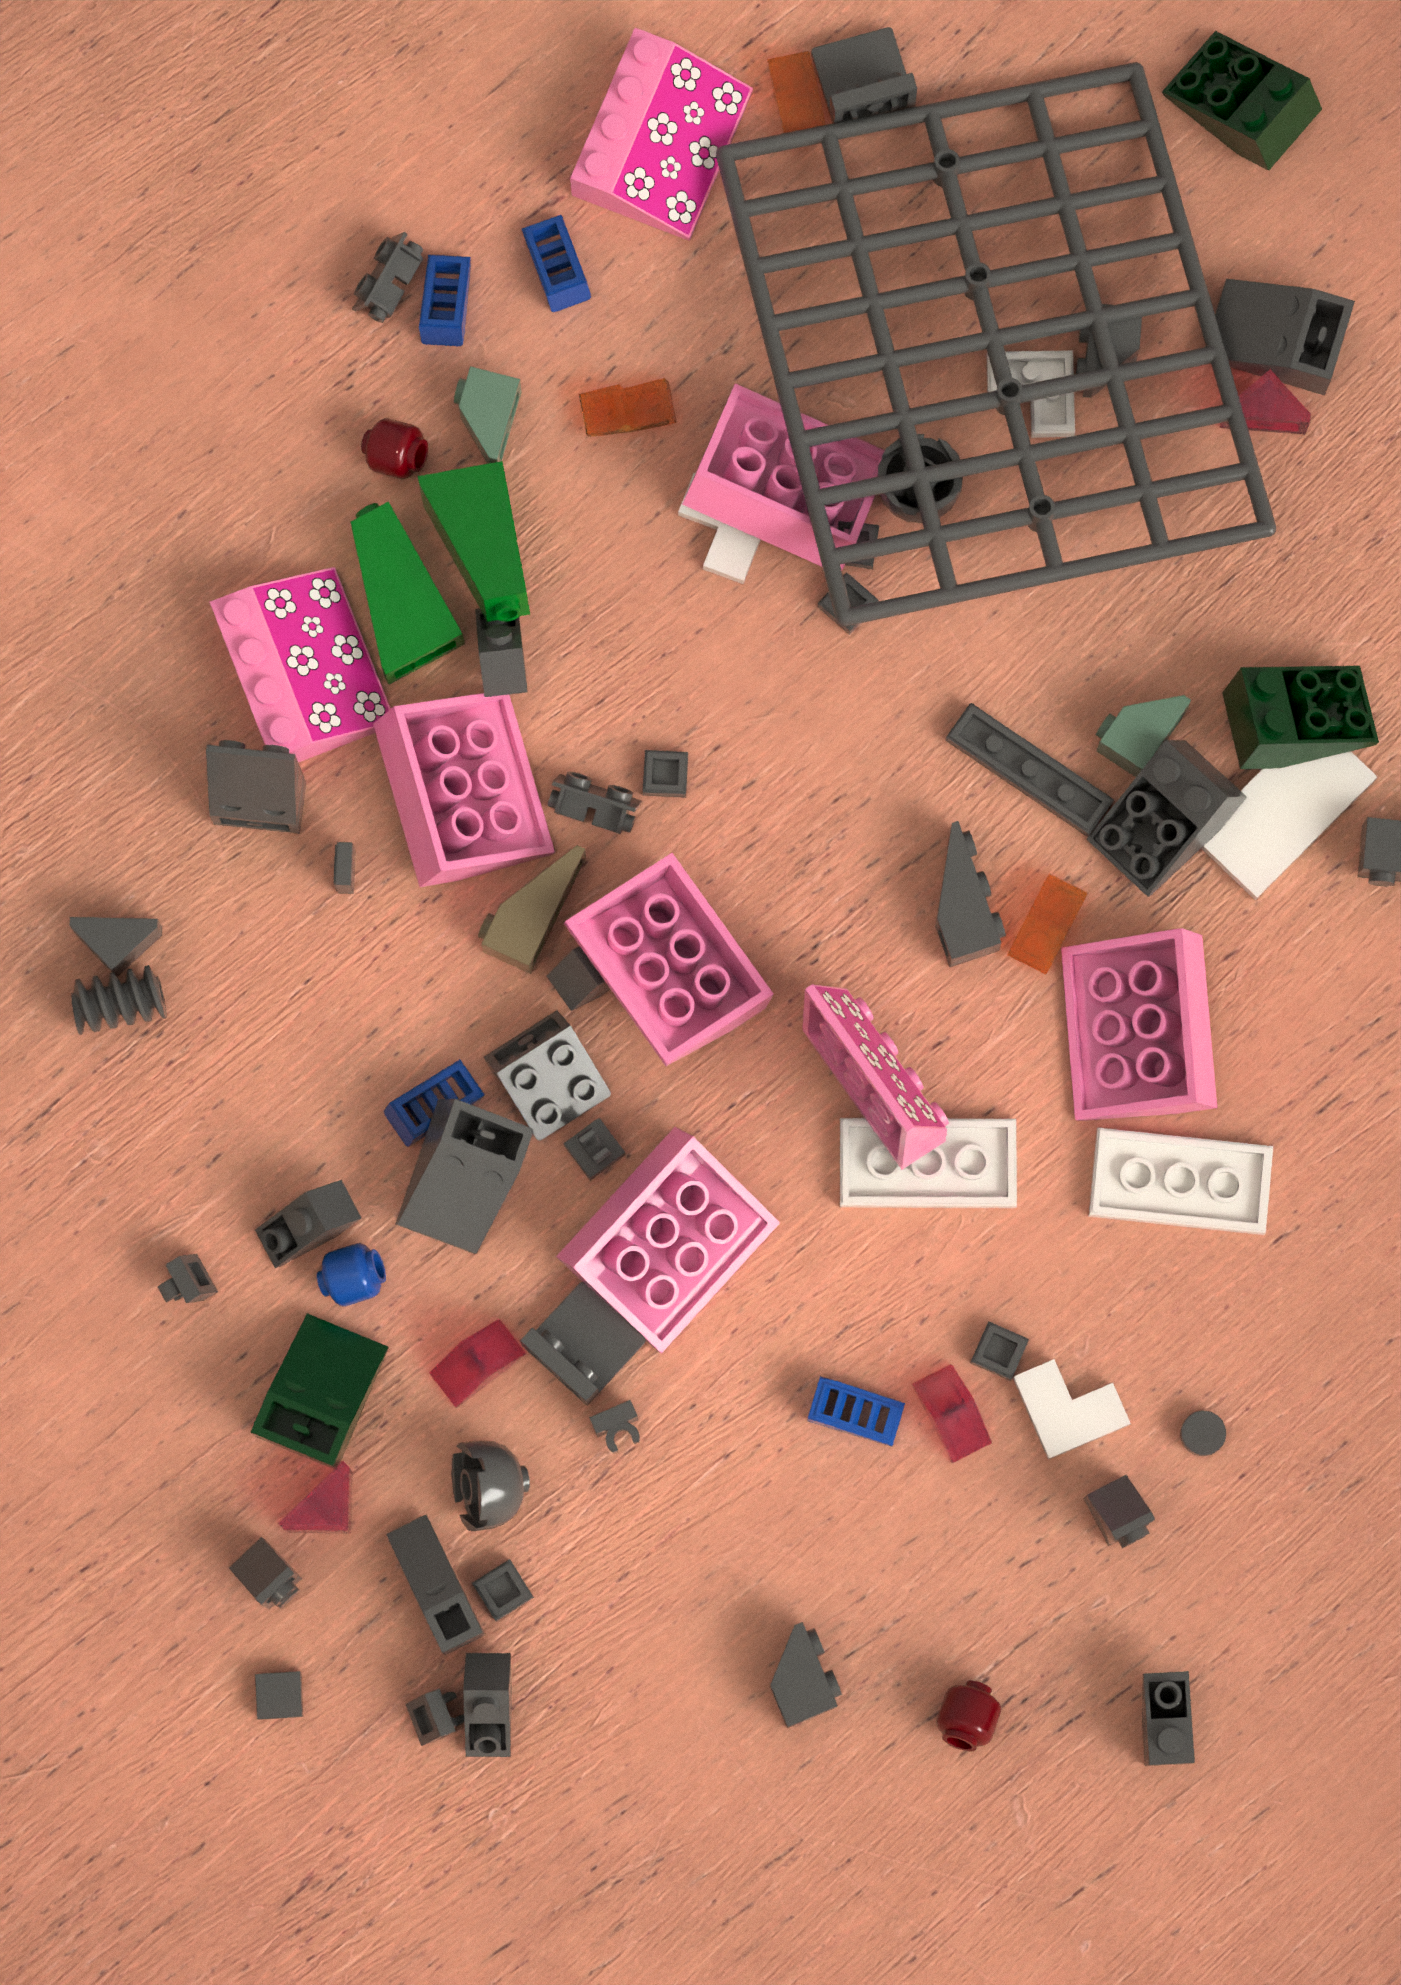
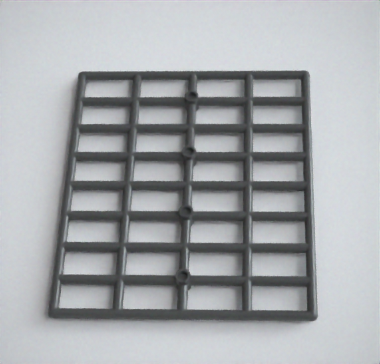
(1009, 391)

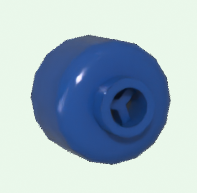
(351, 1274)

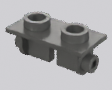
(377, 289)
(610, 804)

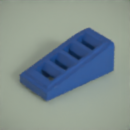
(564, 288)
(439, 326)
(401, 1121)
(843, 1390)

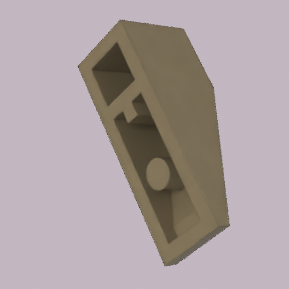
(528, 916)

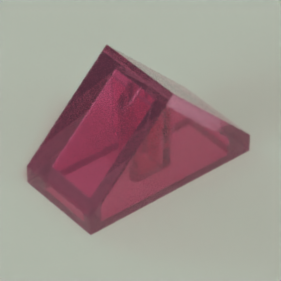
(1272, 407)
(477, 1362)
(952, 1413)
(326, 1507)

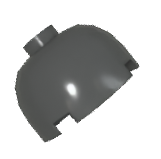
(904, 502)
(489, 1483)

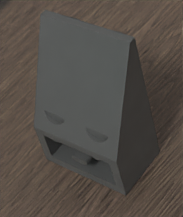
(1283, 330)
(255, 787)
(1166, 815)
(463, 1174)

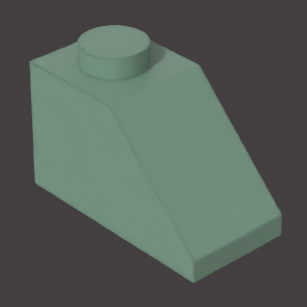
(488, 409)
(1140, 731)

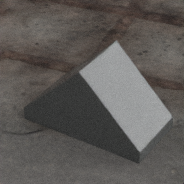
(117, 940)

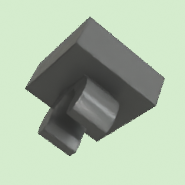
(594, 1149)
(188, 1280)
(616, 1420)
(432, 1716)

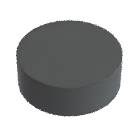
(1203, 1433)

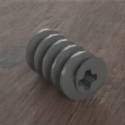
(117, 1000)

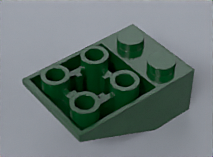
(1244, 99)
(1297, 714)
(319, 1391)

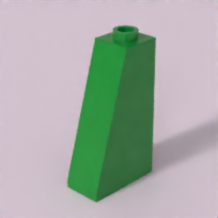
(479, 532)
(403, 601)

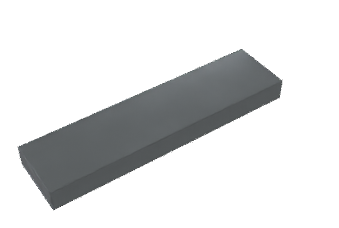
(1029, 770)

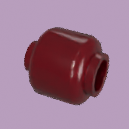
(395, 448)
(968, 1716)

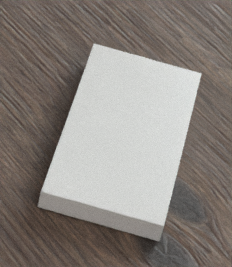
(1284, 816)
(967, 1171)
(1181, 1181)

